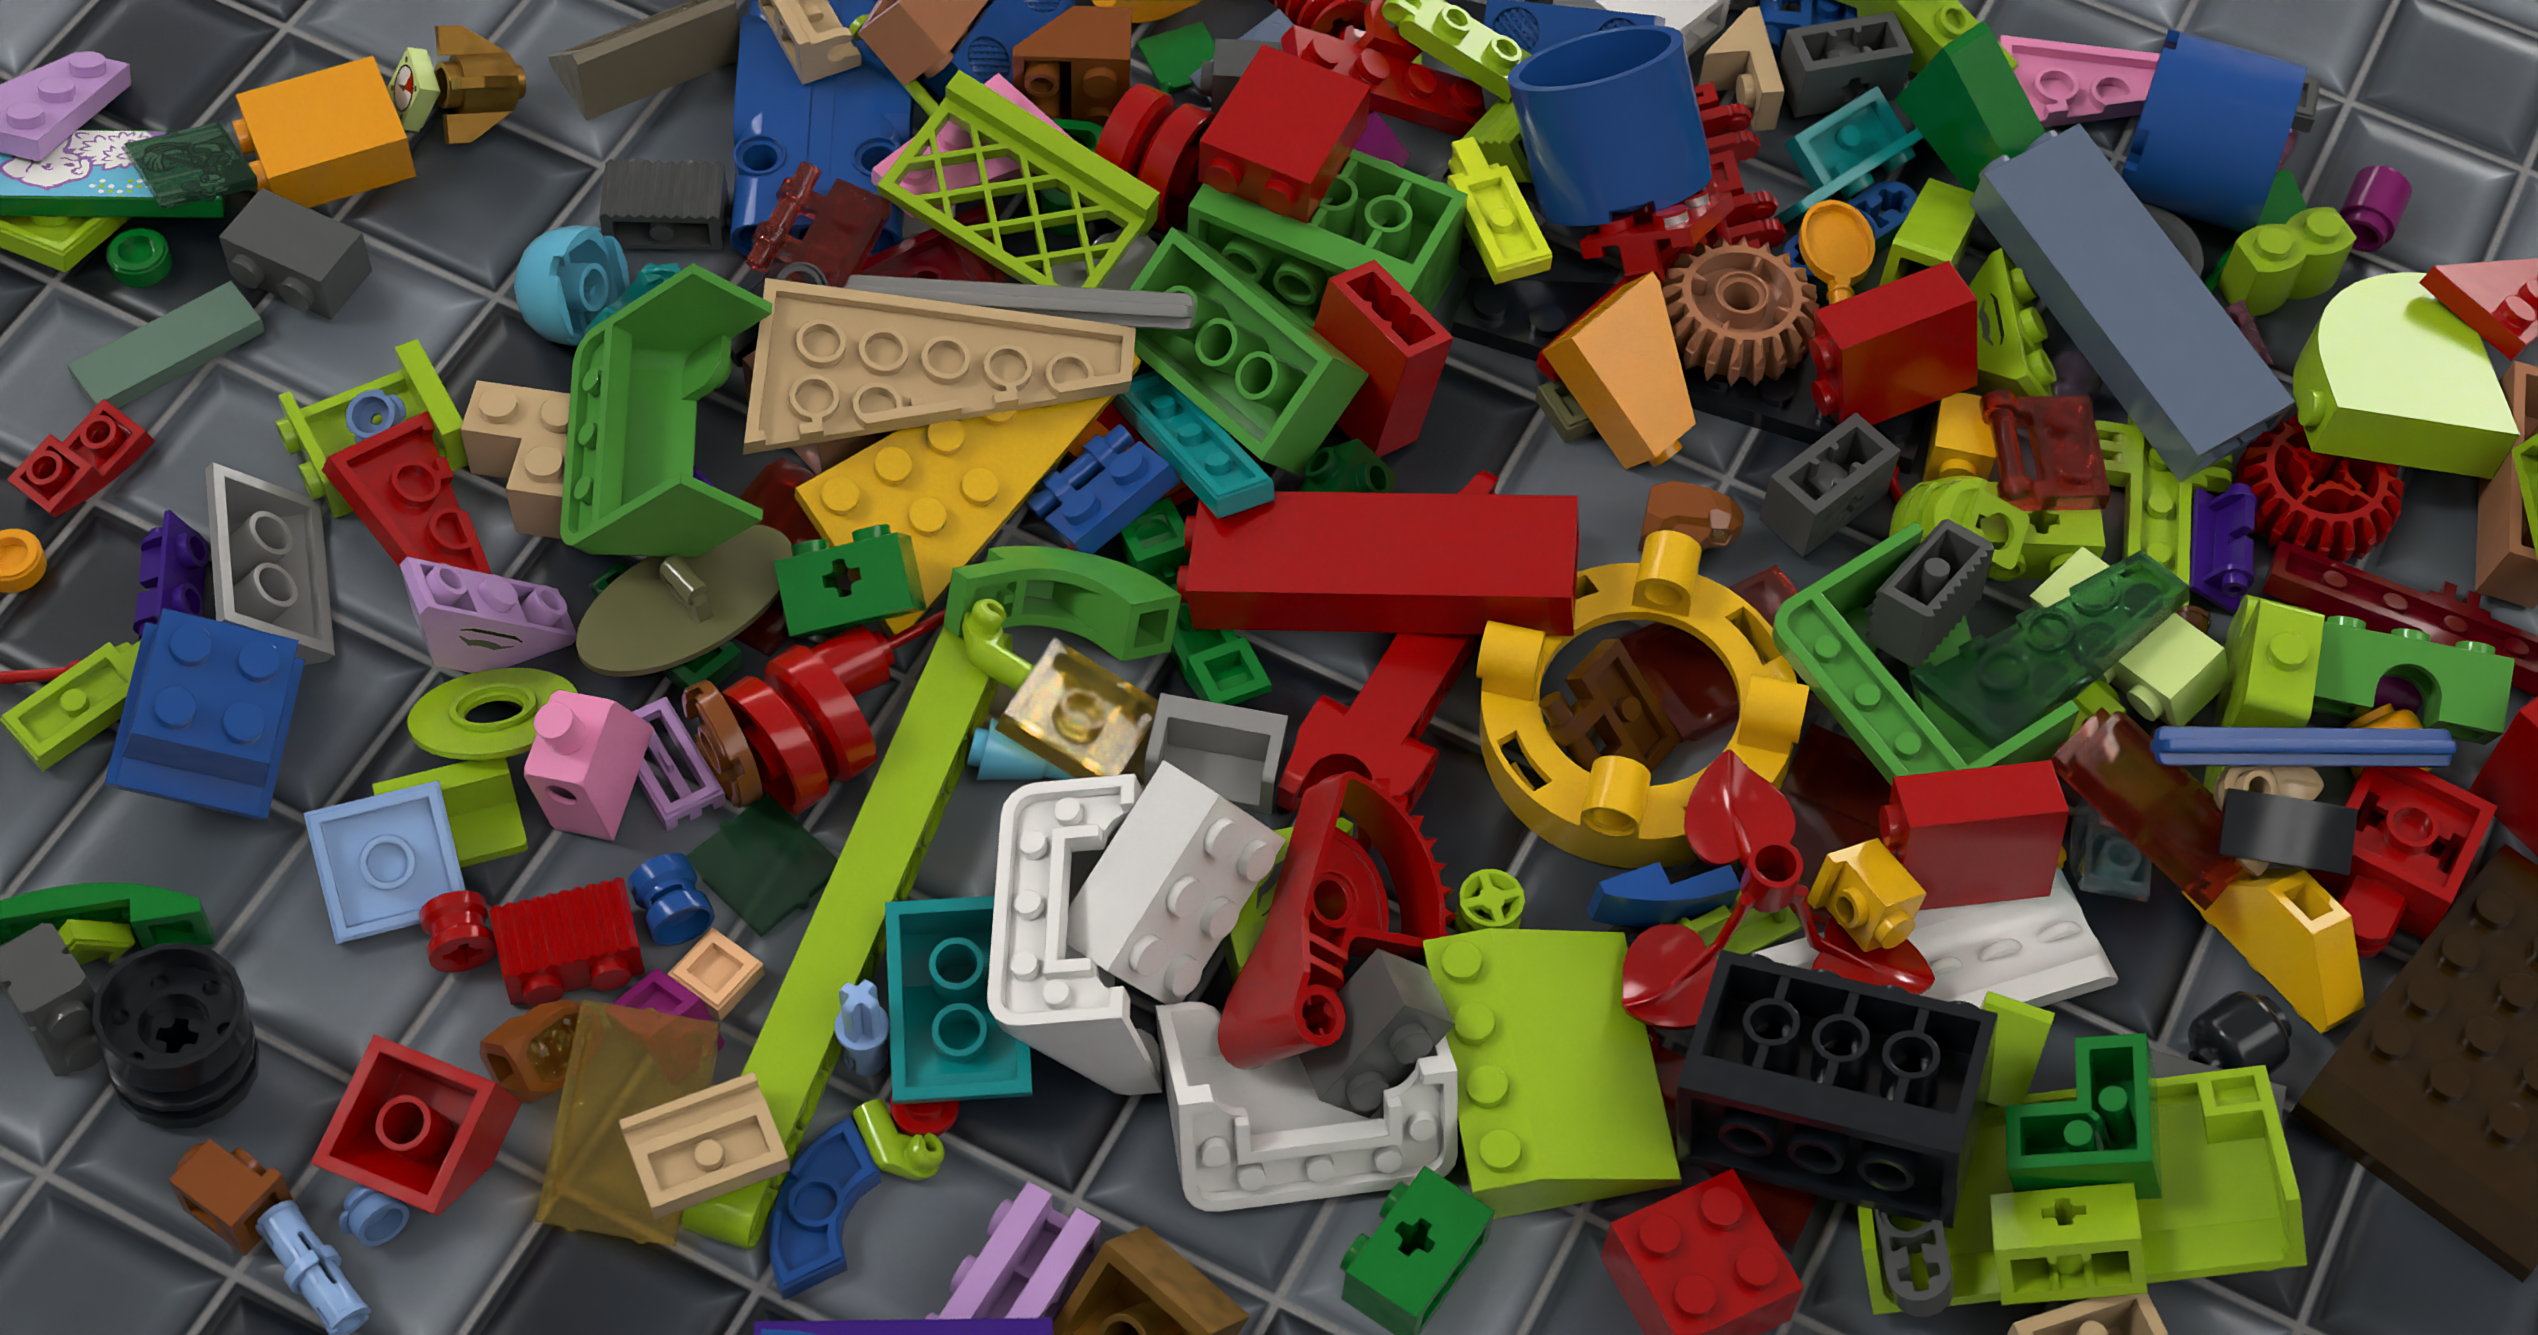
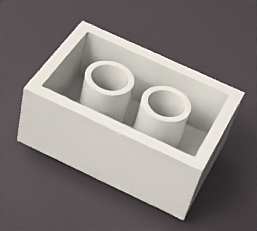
(1170, 885)

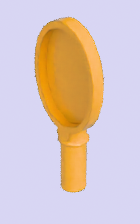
(1836, 246)

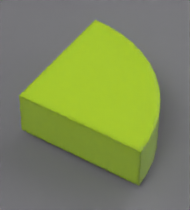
(95, 939)

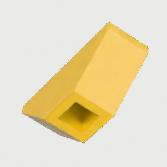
(2295, 940)

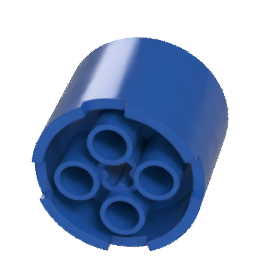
(1610, 124)
(2212, 130)

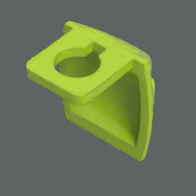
(1961, 501)

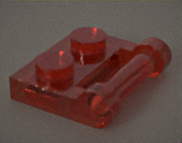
(2062, 447)

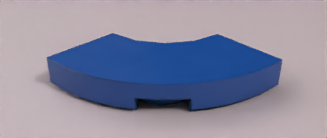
(814, 1206)

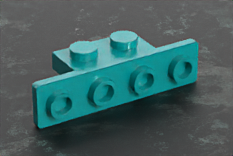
(1846, 147)

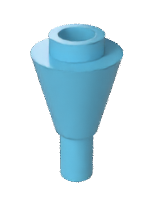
(1005, 759)

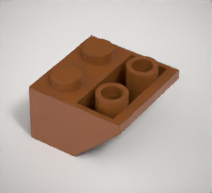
(1077, 63)

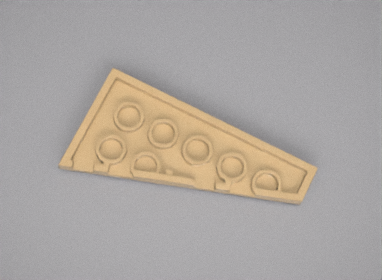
(881, 362)

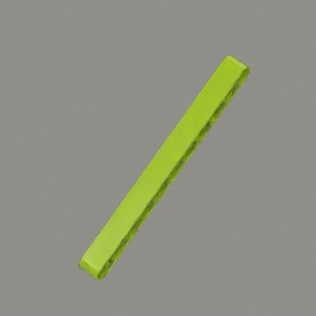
(849, 924)

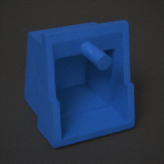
(206, 715)

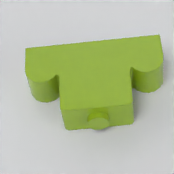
(2271, 668)

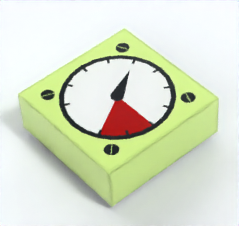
(414, 89)

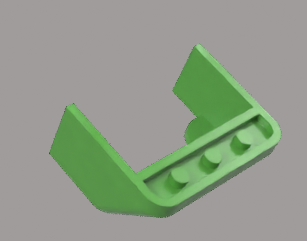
(636, 422)
(1826, 644)

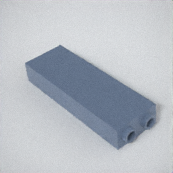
(2129, 301)

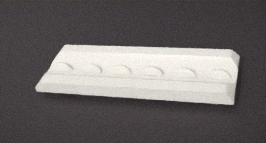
(2015, 948)

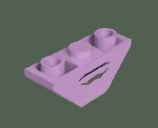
(483, 619)

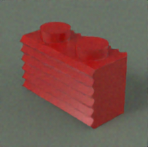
(567, 942)

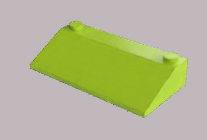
(2224, 1192)

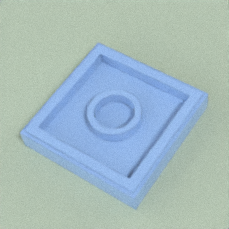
(383, 859)

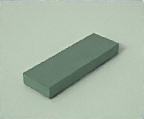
(167, 347)

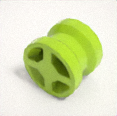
(1494, 894)

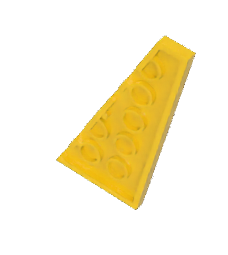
(945, 485)

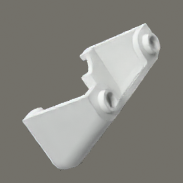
(1037, 981)
(1269, 1138)

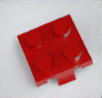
(1640, 229)

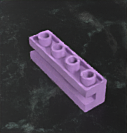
(1027, 1262)

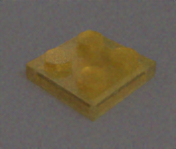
(1078, 714)

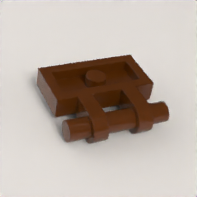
(1619, 706)

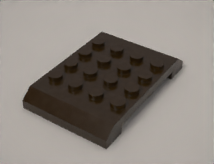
(2445, 1072)

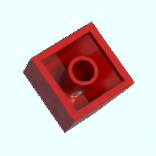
(415, 1127)

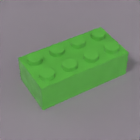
(1245, 356)

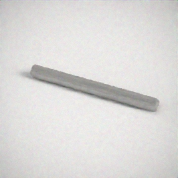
(1102, 305)

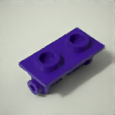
(2219, 547)
(175, 563)

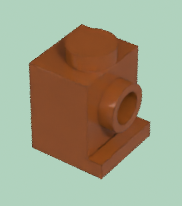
(227, 1191)

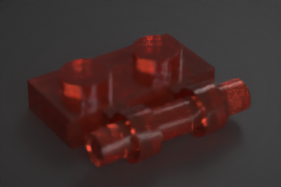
(839, 236)

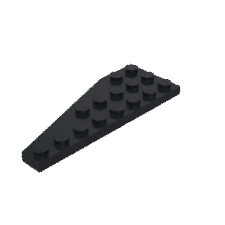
(1529, 314)

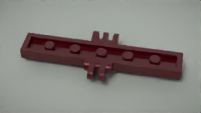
(2337, 589)

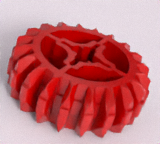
(2317, 498)

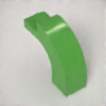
(1070, 591)

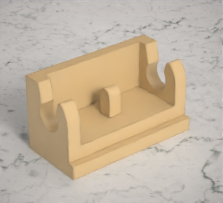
(811, 37)

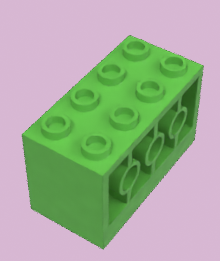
(1365, 215)

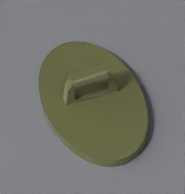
(681, 607)

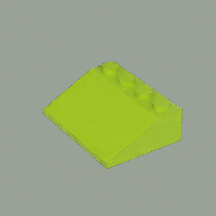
(1550, 1069)

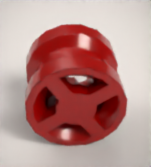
(457, 931)

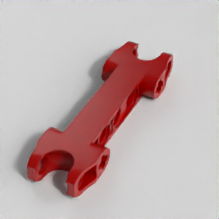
(1387, 717)

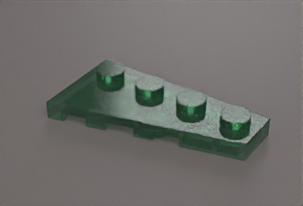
(2052, 651)

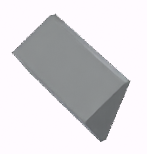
(269, 561)

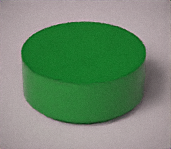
(139, 257)

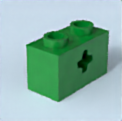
(887, 588)
(1407, 1290)

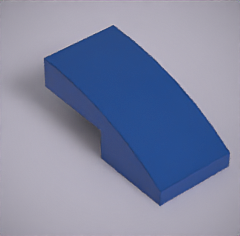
(1648, 899)

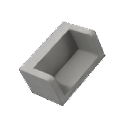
(1220, 746)

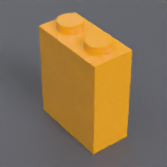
(324, 134)

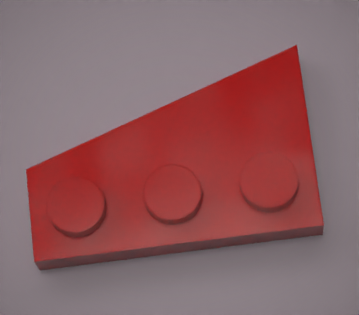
(407, 496)

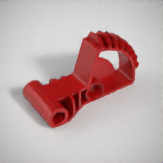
(1331, 908)

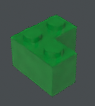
(2102, 1135)

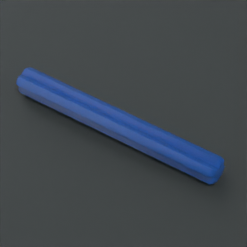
(2302, 747)

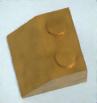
(1146, 1289)

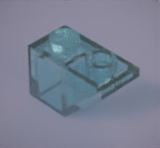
(2104, 858)

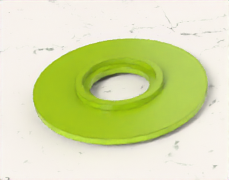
(440, 724)

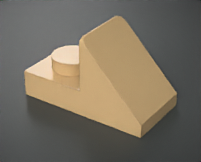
(1746, 62)

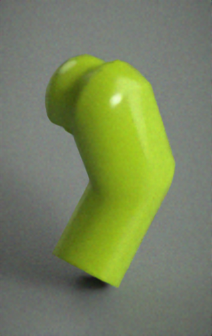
(987, 648)

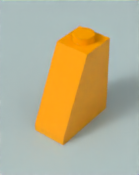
(1628, 373)

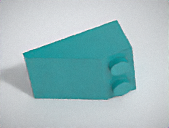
(938, 1006)

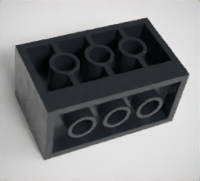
(1836, 1087)

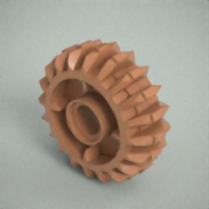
(1739, 310)

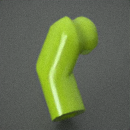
(895, 1152)

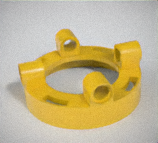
(1614, 810)

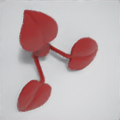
(1746, 819)

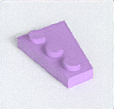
(55, 101)

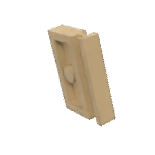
(704, 1145)

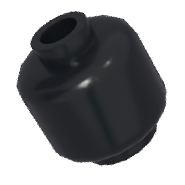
(2241, 1033)

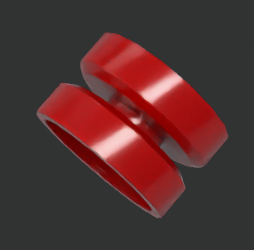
(1158, 148)
(801, 728)

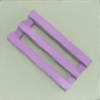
(688, 803)

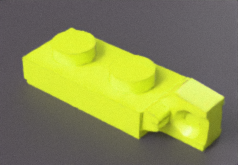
(1497, 215)

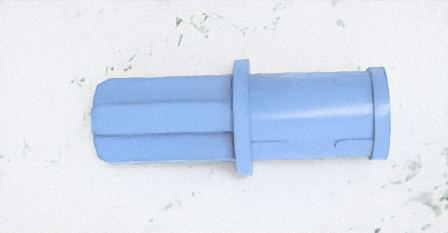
(862, 1028)

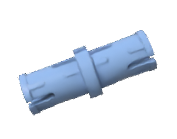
(312, 1269)

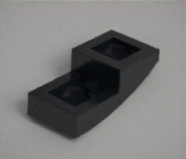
(2287, 831)

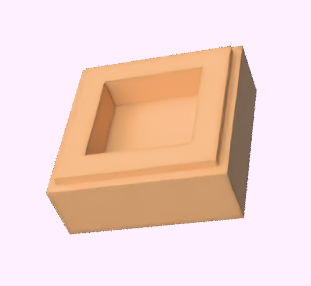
(718, 973)

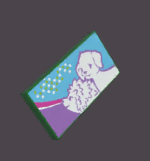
(88, 179)

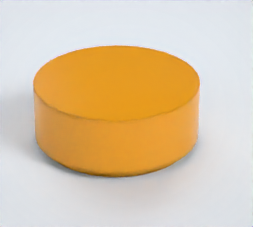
(20, 560)

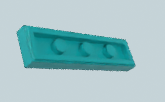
(1194, 446)

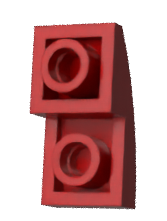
(89, 459)

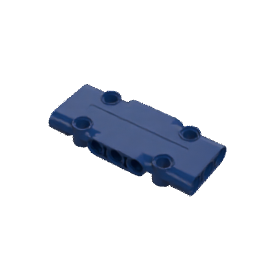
(834, 123)

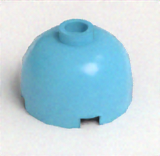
(568, 281)

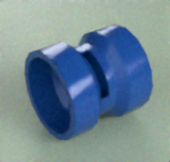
(672, 903)

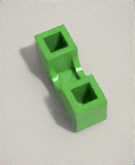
(2460, 685)

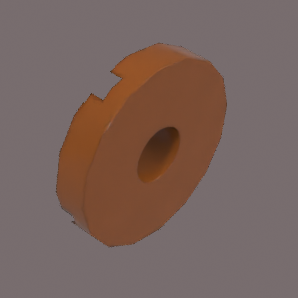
(723, 743)

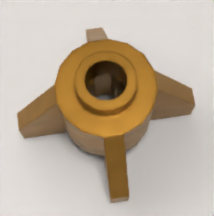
(475, 82)

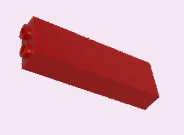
(1385, 563)

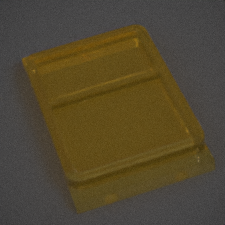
(618, 1068)

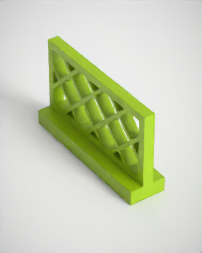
(1036, 148)

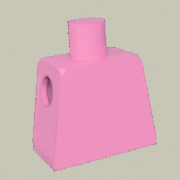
(585, 762)

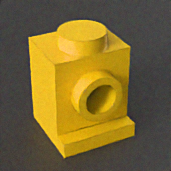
(1868, 894)

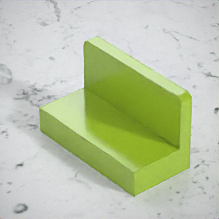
(478, 807)

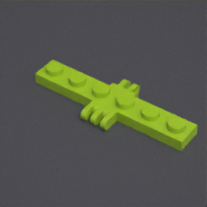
(2155, 501)

